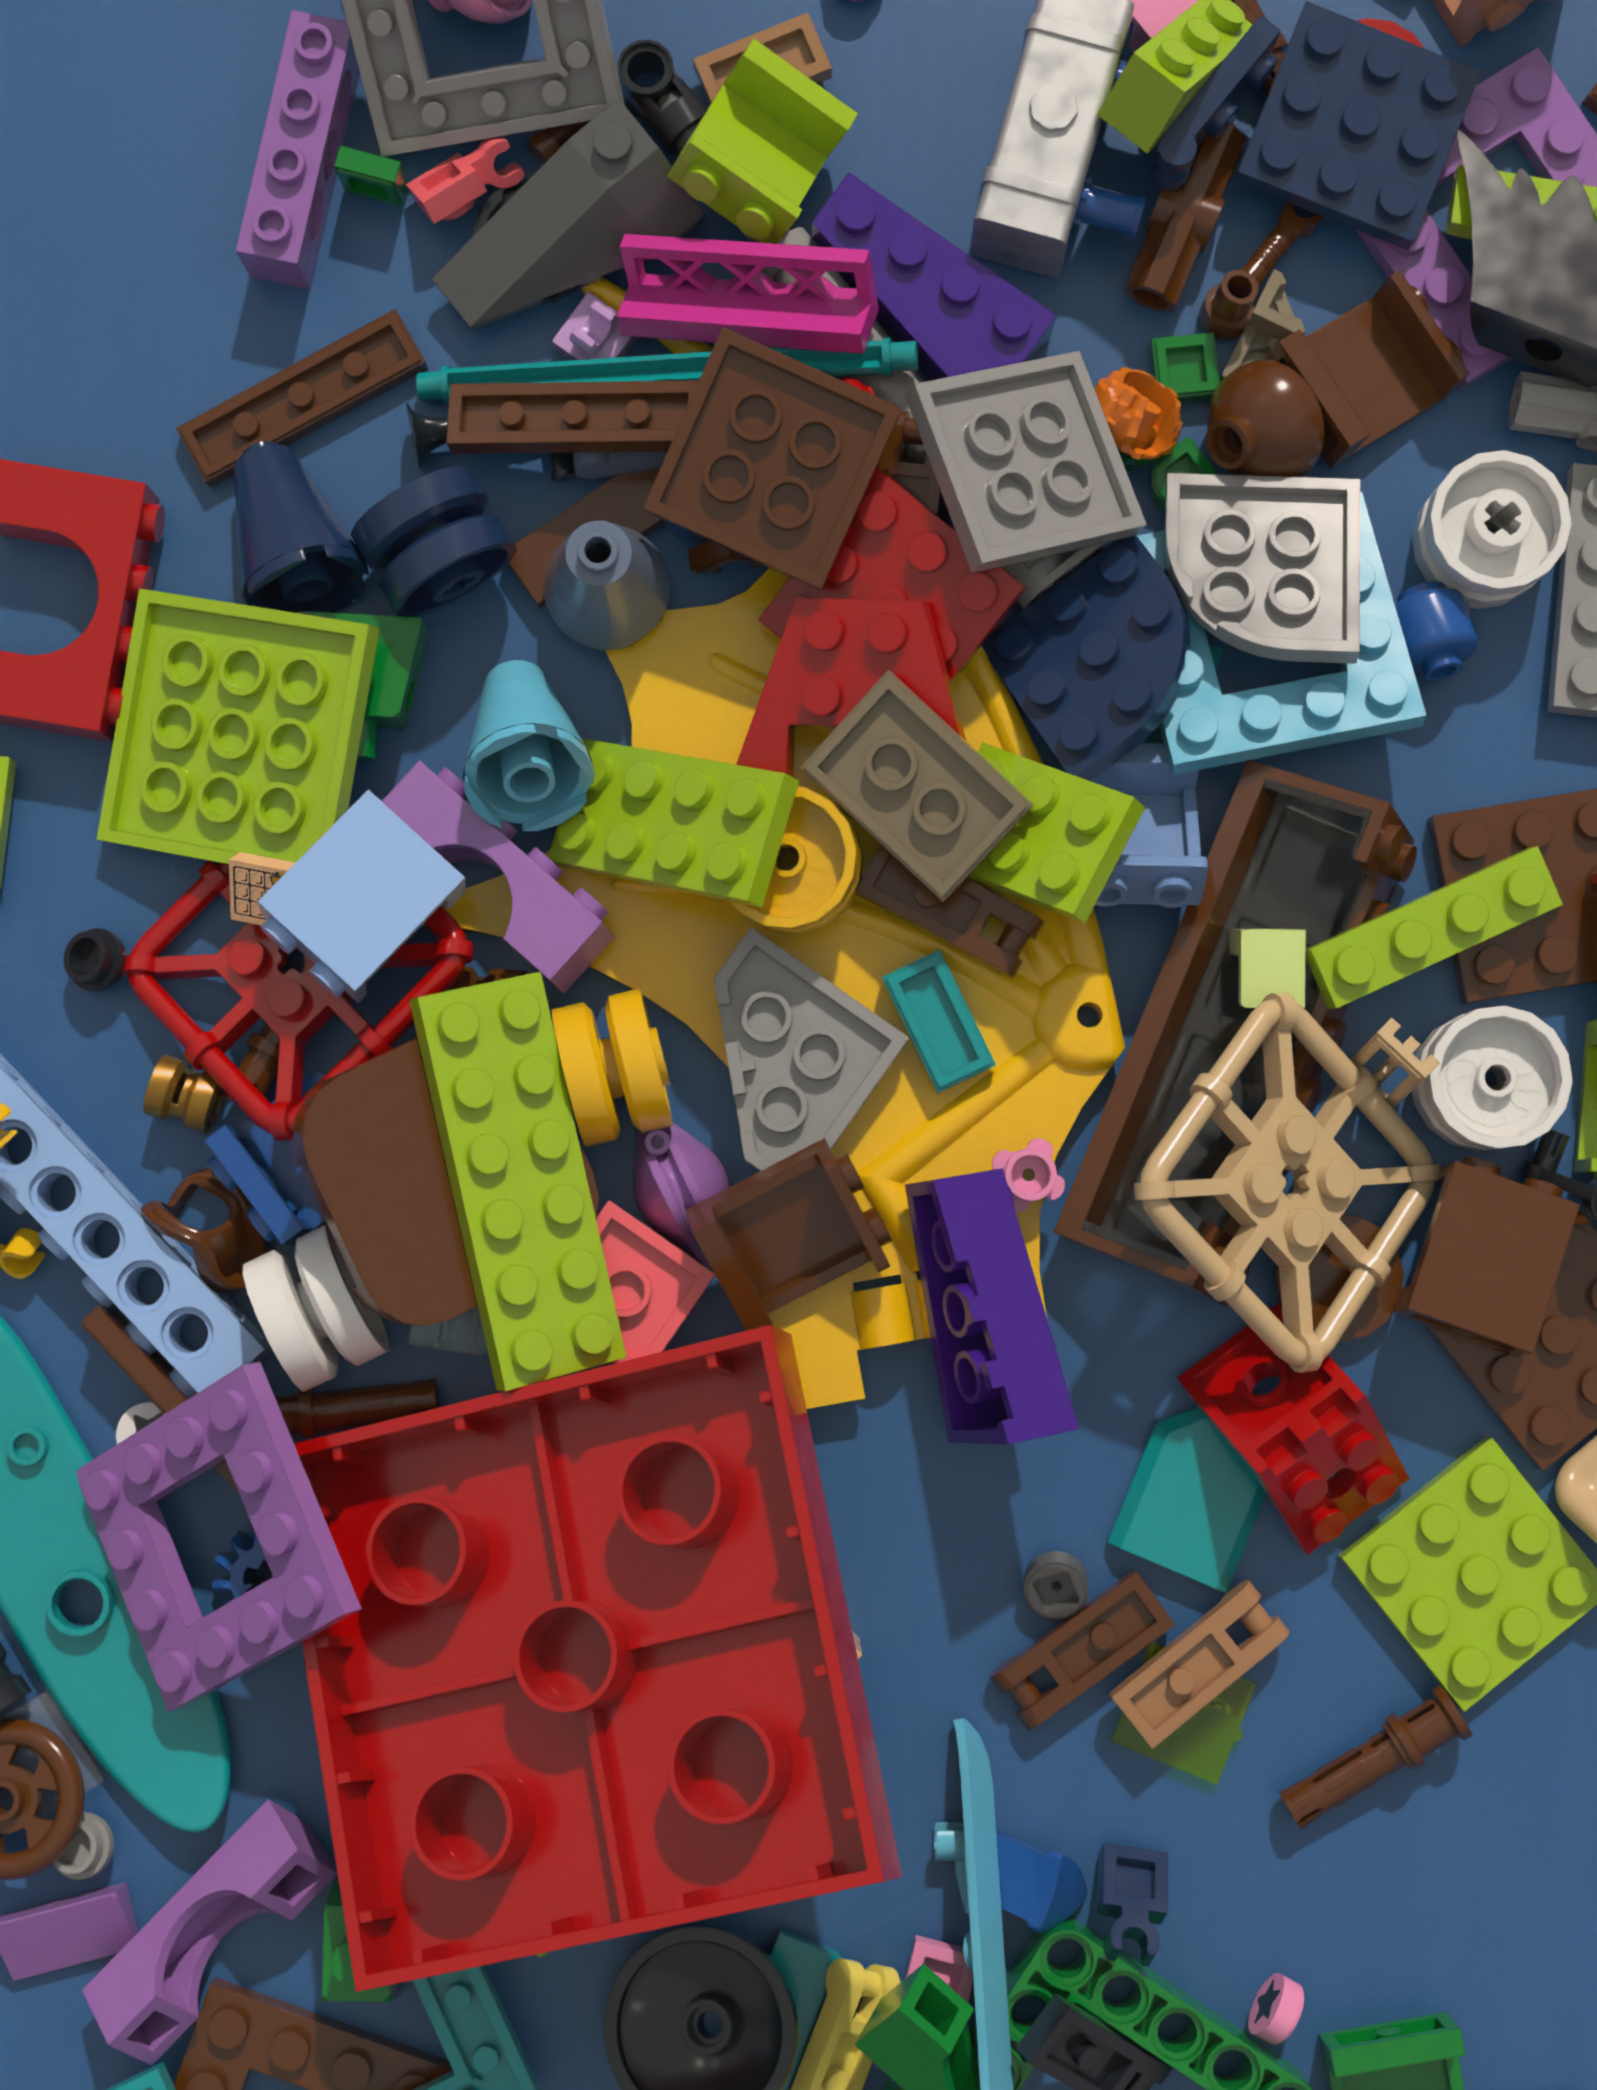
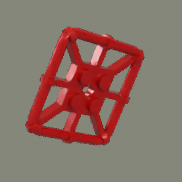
(287, 1001)

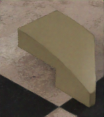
(1268, 325)

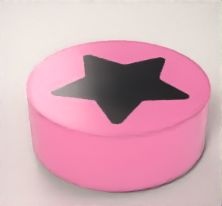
(1276, 2009)

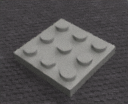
(1025, 460)

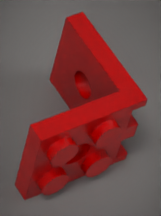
(1298, 1435)

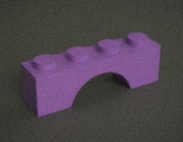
(547, 924)
(153, 1982)

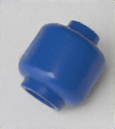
(1436, 629)

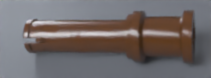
(1400, 1744)

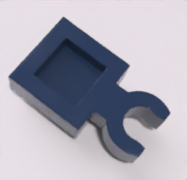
(1135, 1893)

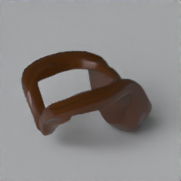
(218, 1251)

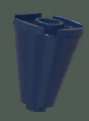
(289, 537)

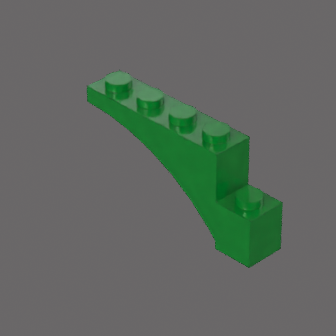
(922, 2036)

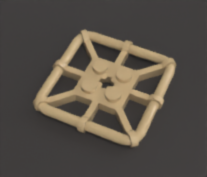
(1252, 1182)

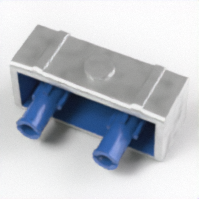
(1049, 139)

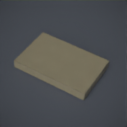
(916, 786)

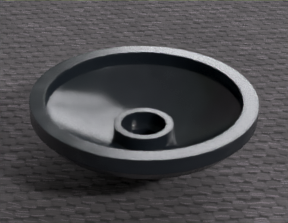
(660, 2005)

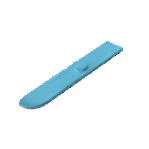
(984, 1942)

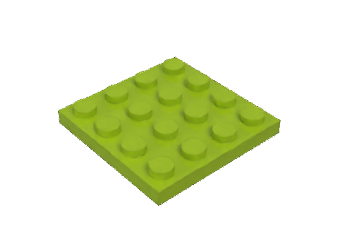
(235, 728)

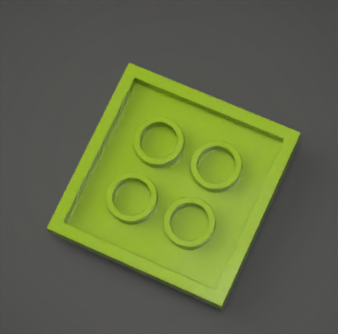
(1474, 1573)

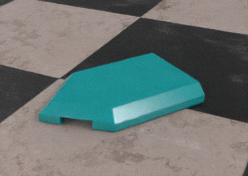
(1189, 1502)

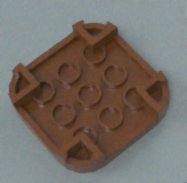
(386, 1188)

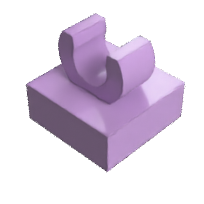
(592, 332)

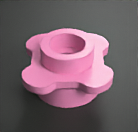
(1038, 1159)

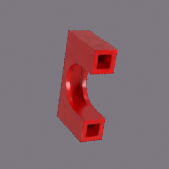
(114, 525)

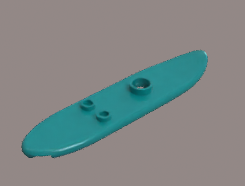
(99, 1671)

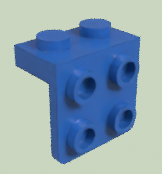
(265, 1174)

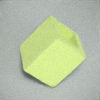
(1269, 963)

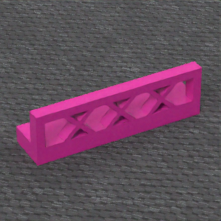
(780, 315)

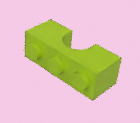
(1172, 70)

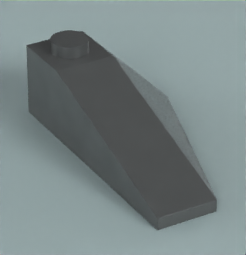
(569, 221)

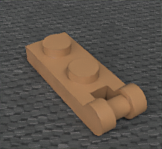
(1198, 1665)

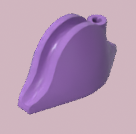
(671, 1176)

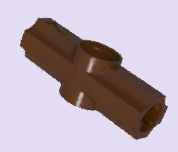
(1184, 224)

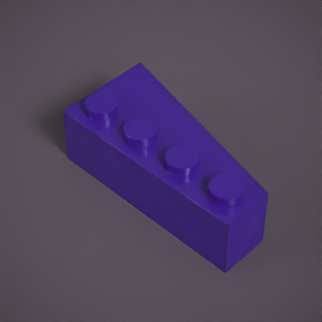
(931, 288)
(985, 1313)

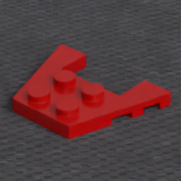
(833, 659)

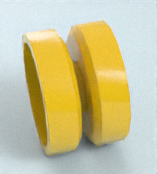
(826, 871)
(613, 1067)

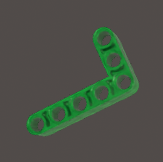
(1139, 2014)

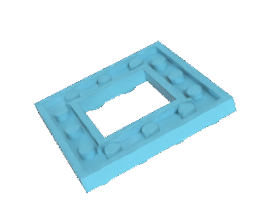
(1357, 703)

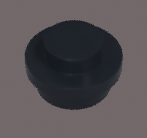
(95, 959)

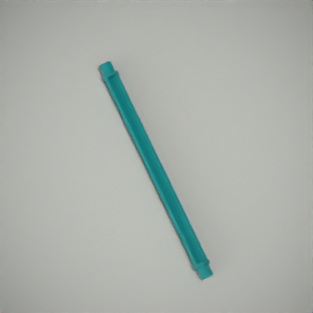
(878, 359)

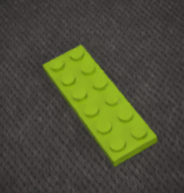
(518, 1180)

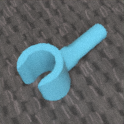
(950, 1846)

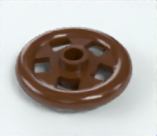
(56, 1771)

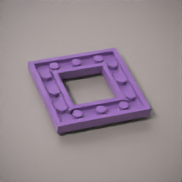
(1516, 104)
(309, 1582)

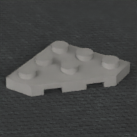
(795, 1051)

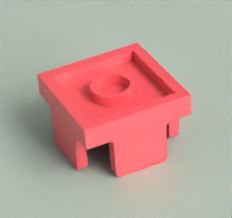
(650, 1281)

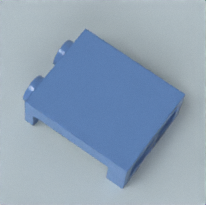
(1164, 852)

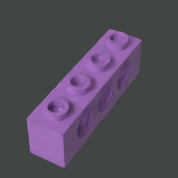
(299, 151)

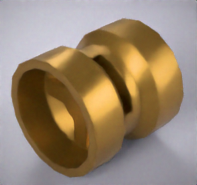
(183, 1094)

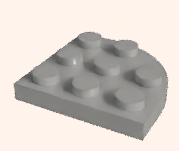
(1268, 562)

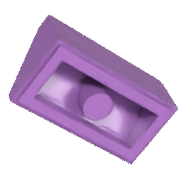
(67, 1931)

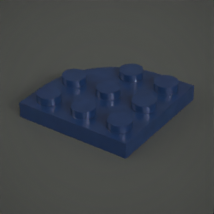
(1097, 657)

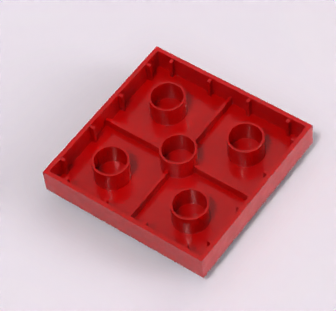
(589, 1665)

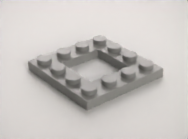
(428, 112)

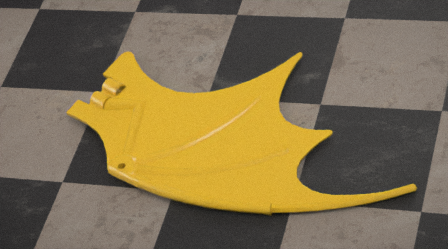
(694, 696)

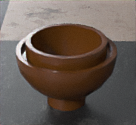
(1265, 422)

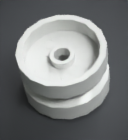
(1514, 500)
(1529, 1073)
(312, 1310)

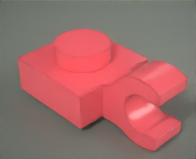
(453, 184)

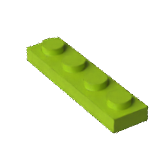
(1432, 927)

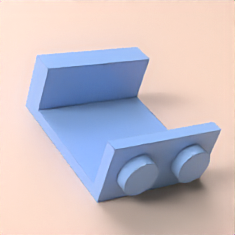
(358, 896)

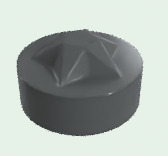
(1056, 1585)

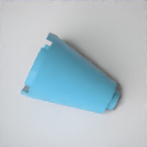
(525, 752)

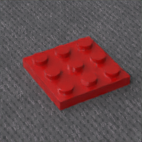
(910, 553)

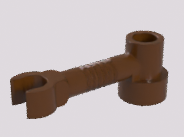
(1230, 303)

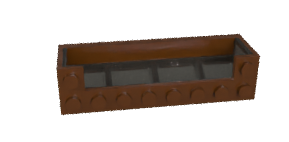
(1281, 860)

